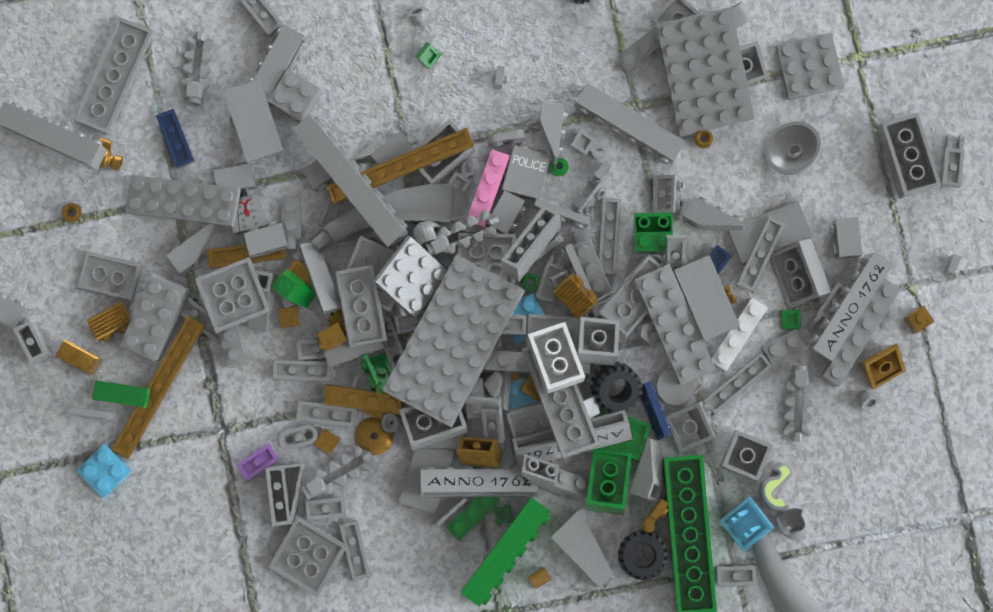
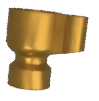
(114, 162)

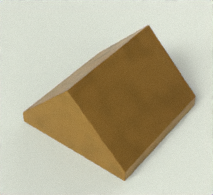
(883, 366)

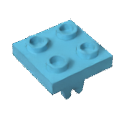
(746, 524)

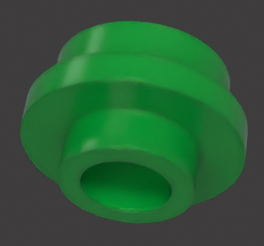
(563, 171)
(530, 276)

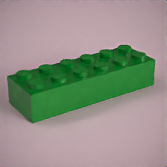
(505, 552)

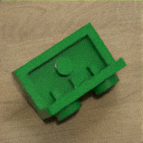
(378, 371)

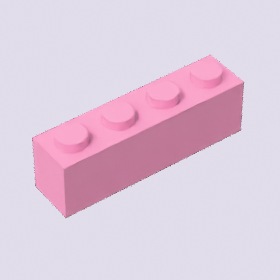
(489, 184)

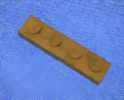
(228, 255)
(361, 399)

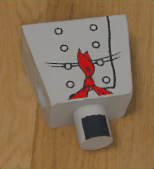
(249, 214)

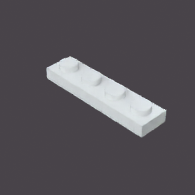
(737, 337)

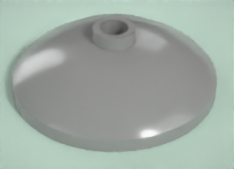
(787, 141)

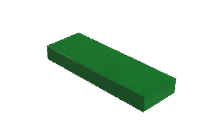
(121, 394)

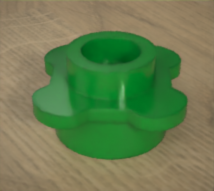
(506, 510)

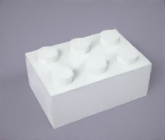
(555, 357)

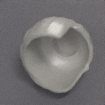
(425, 232)
(793, 523)

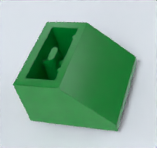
(651, 232)

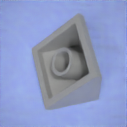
(753, 62)

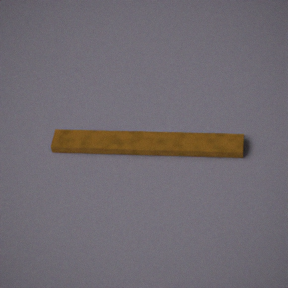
(410, 162)
(159, 386)

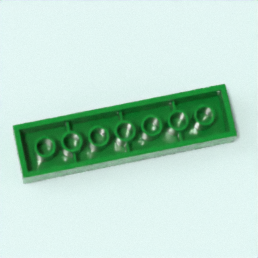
(689, 534)

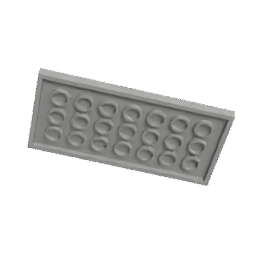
(453, 341)

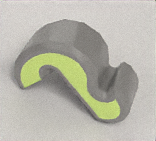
(772, 484)

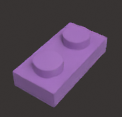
(258, 462)

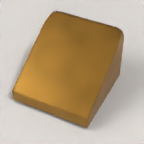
(539, 577)

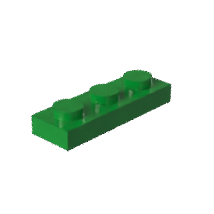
(471, 516)

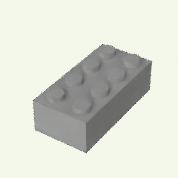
(908, 155)
(155, 317)

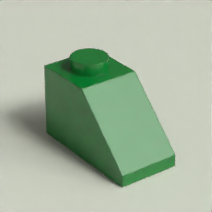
(294, 289)

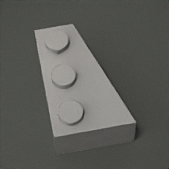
(283, 492)

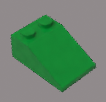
(608, 481)

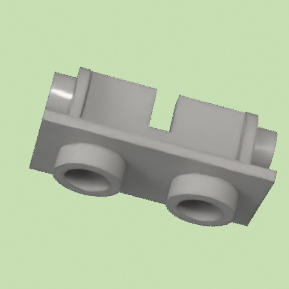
(594, 190)

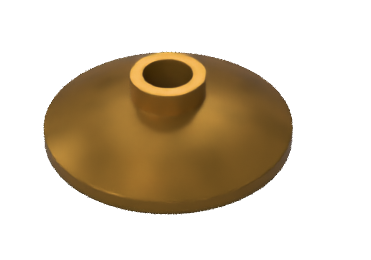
(364, 441)

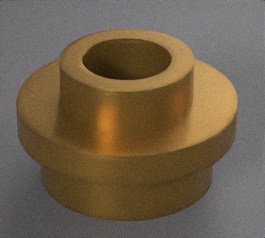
(707, 134)
(67, 208)

